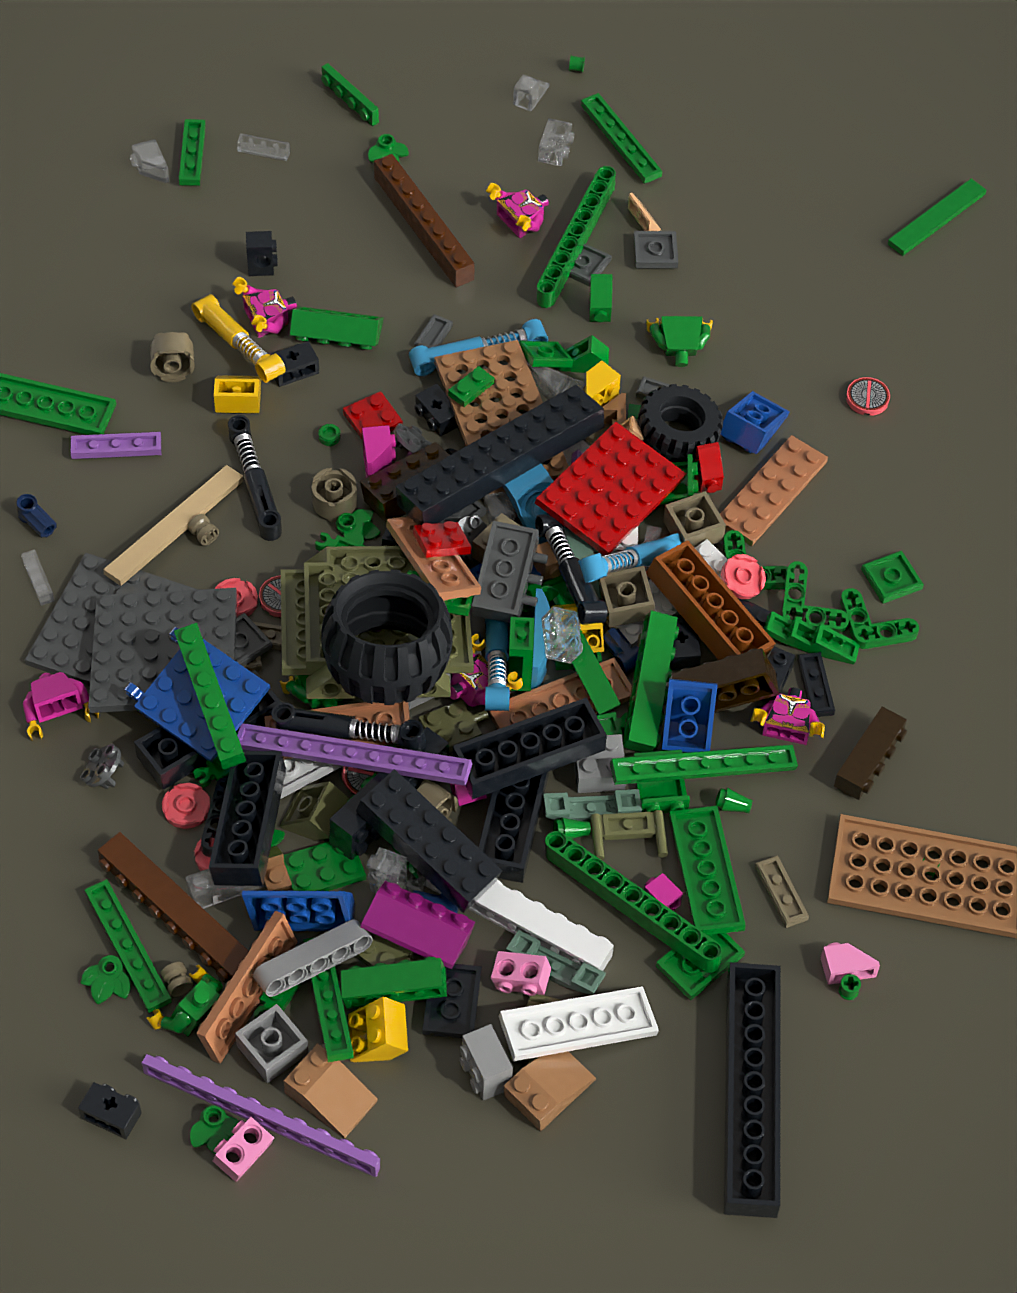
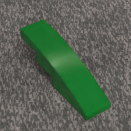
(811, 638)
(594, 679)

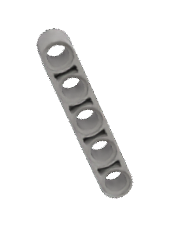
(312, 958)

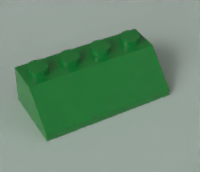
(336, 326)

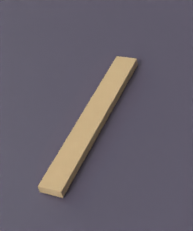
(172, 525)

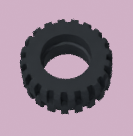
(683, 406)

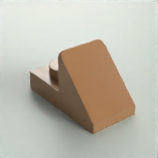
(615, 410)
(276, 873)

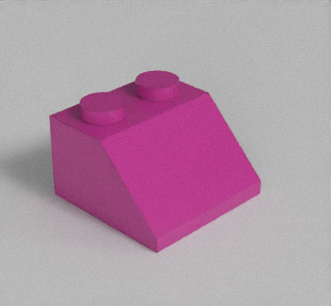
(378, 448)

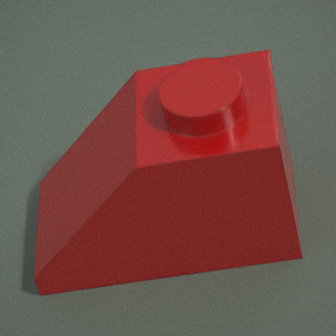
(710, 468)

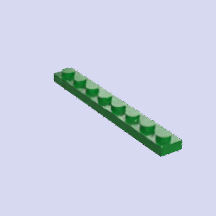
(703, 764)

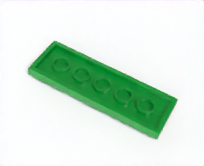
(54, 405)
(707, 870)

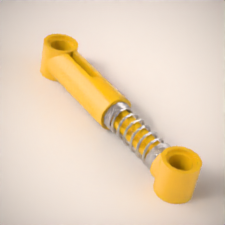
(237, 337)

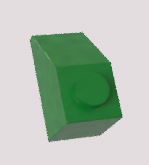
(600, 298)
(587, 354)

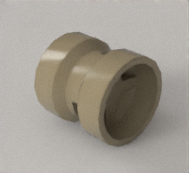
(205, 531)
(177, 980)

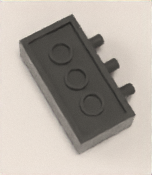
(507, 572)

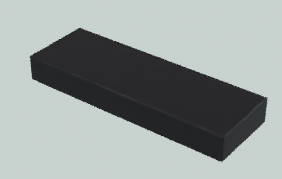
(816, 683)

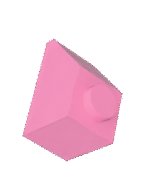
(846, 959)

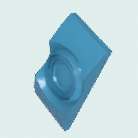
(523, 494)
(539, 658)

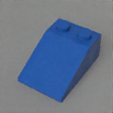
(753, 422)
(689, 716)

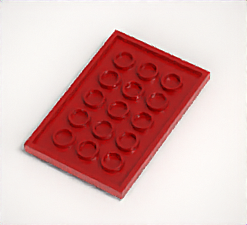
(610, 489)

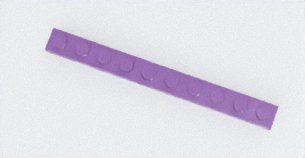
(355, 754)
(268, 1118)

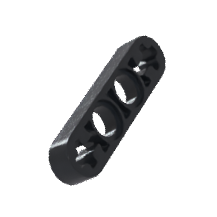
(213, 817)

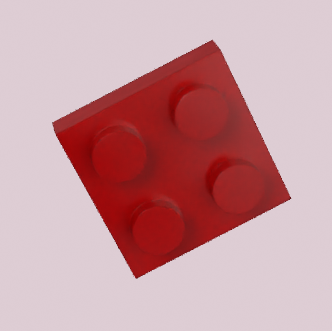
(371, 412)
(441, 539)

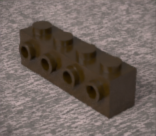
(870, 753)

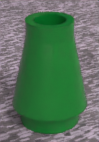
(732, 801)
(572, 827)

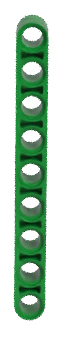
(575, 236)
(638, 910)

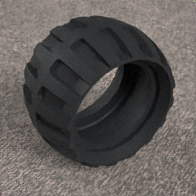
(386, 671)

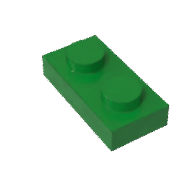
(471, 386)

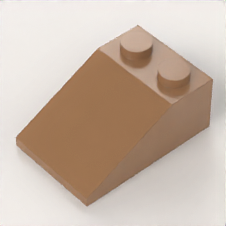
(547, 1087)
(329, 1091)

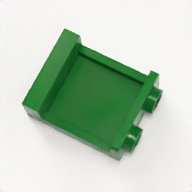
(688, 485)
(521, 650)
(663, 795)

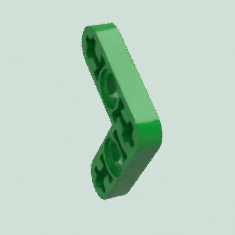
(776, 571)
(798, 606)
(867, 628)

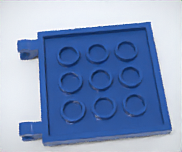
(176, 708)

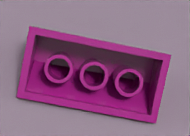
(418, 924)

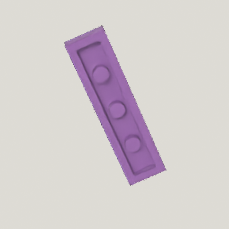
(115, 445)

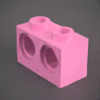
(522, 968)
(247, 1152)

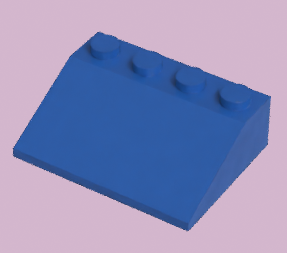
(301, 908)

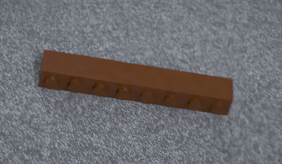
(424, 220)
(172, 905)

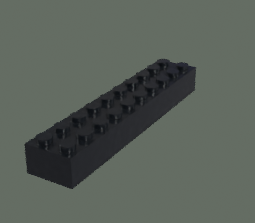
(500, 456)
(753, 1091)

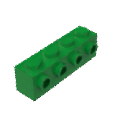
(396, 981)

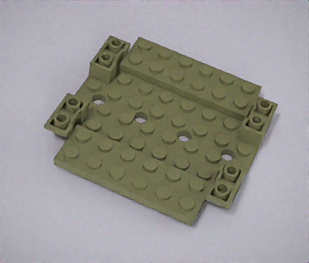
(304, 604)

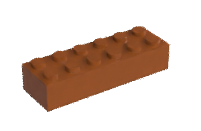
(707, 603)

